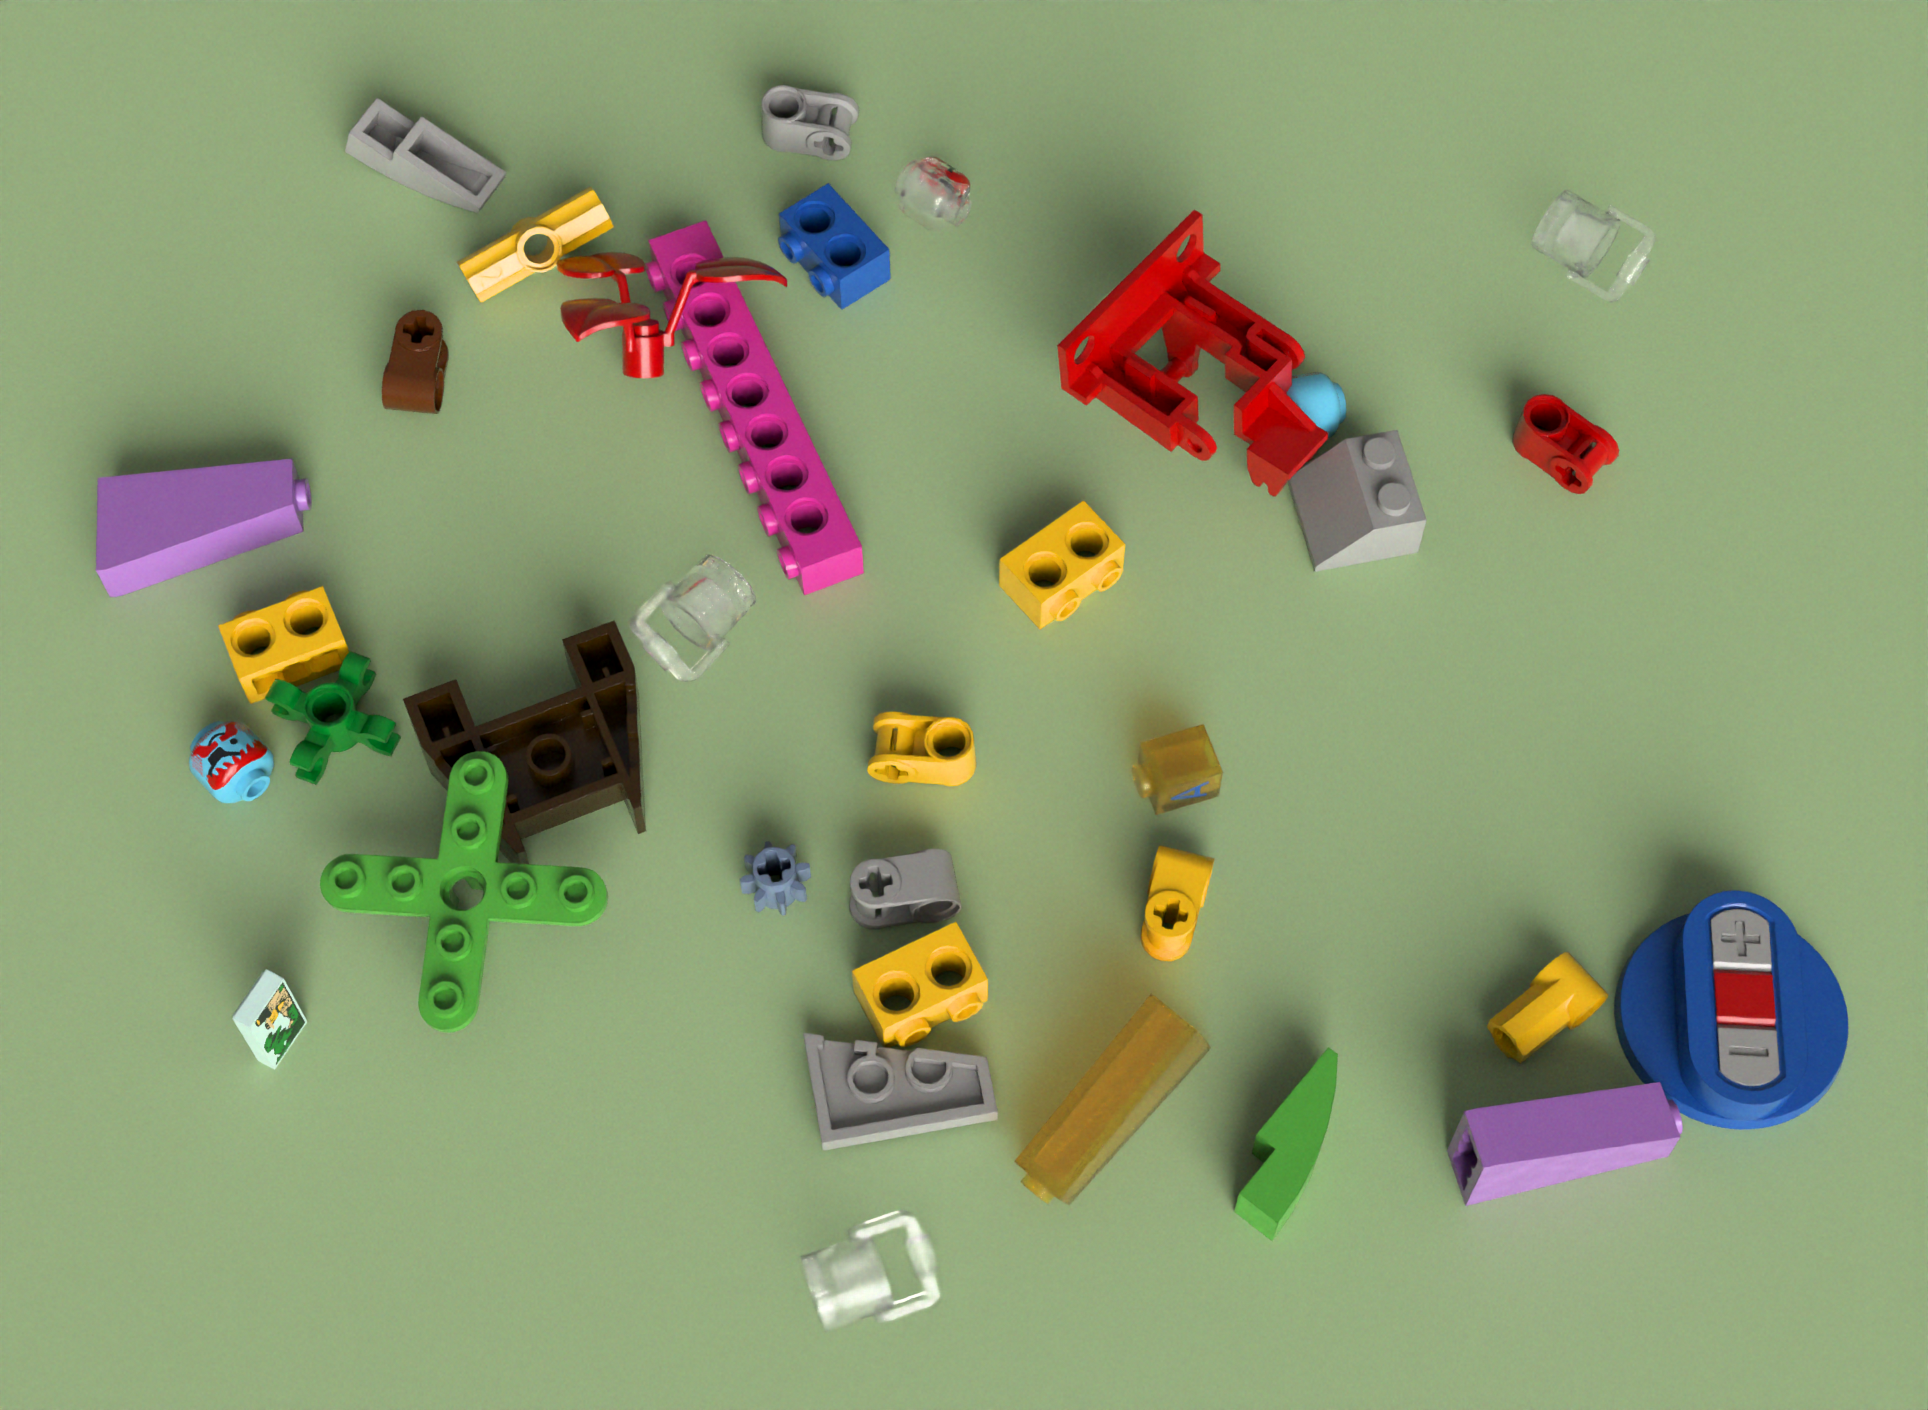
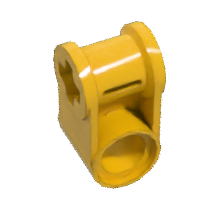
(918, 749)
(1174, 897)

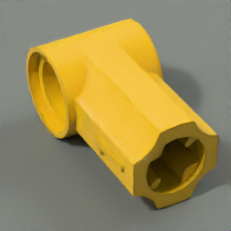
(1557, 999)

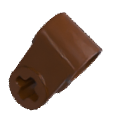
(416, 365)

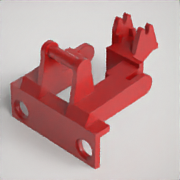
(1193, 316)

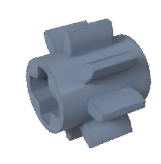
(773, 862)

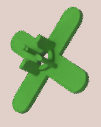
(468, 852)

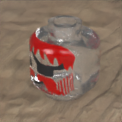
(933, 194)

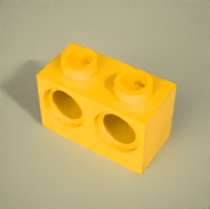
(1053, 558)
(288, 652)
(911, 974)

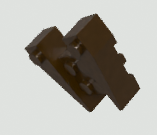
(559, 753)

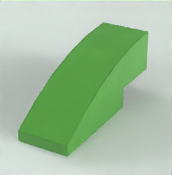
(1289, 1149)

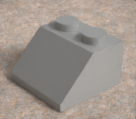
(1358, 503)

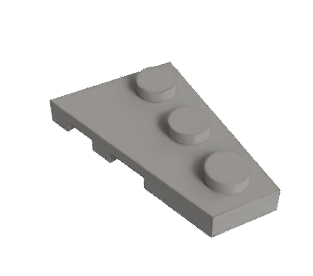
(893, 1093)

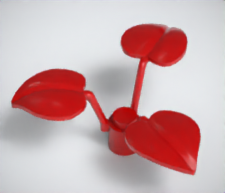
(641, 336)

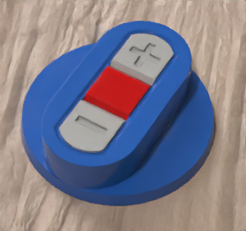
(1732, 1014)

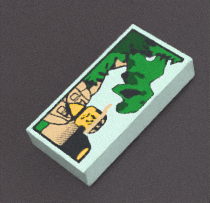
(269, 1018)

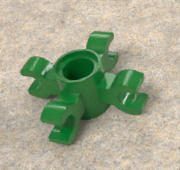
(340, 735)

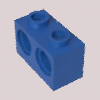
(839, 242)

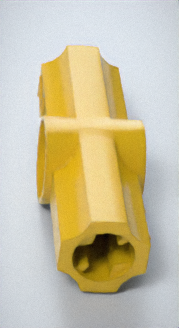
(566, 228)

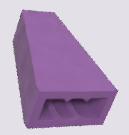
(192, 518)
(1560, 1139)

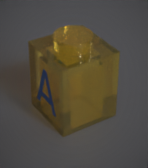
(1177, 770)

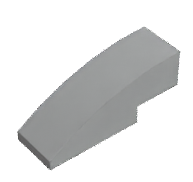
(423, 158)

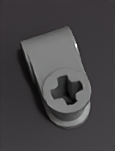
(804, 122)
(908, 888)

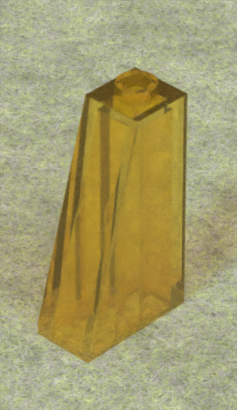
(1111, 1102)

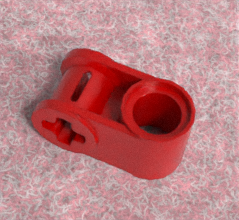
(1565, 444)

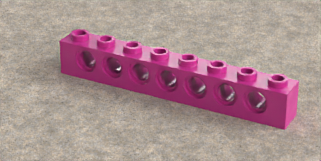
(815, 557)

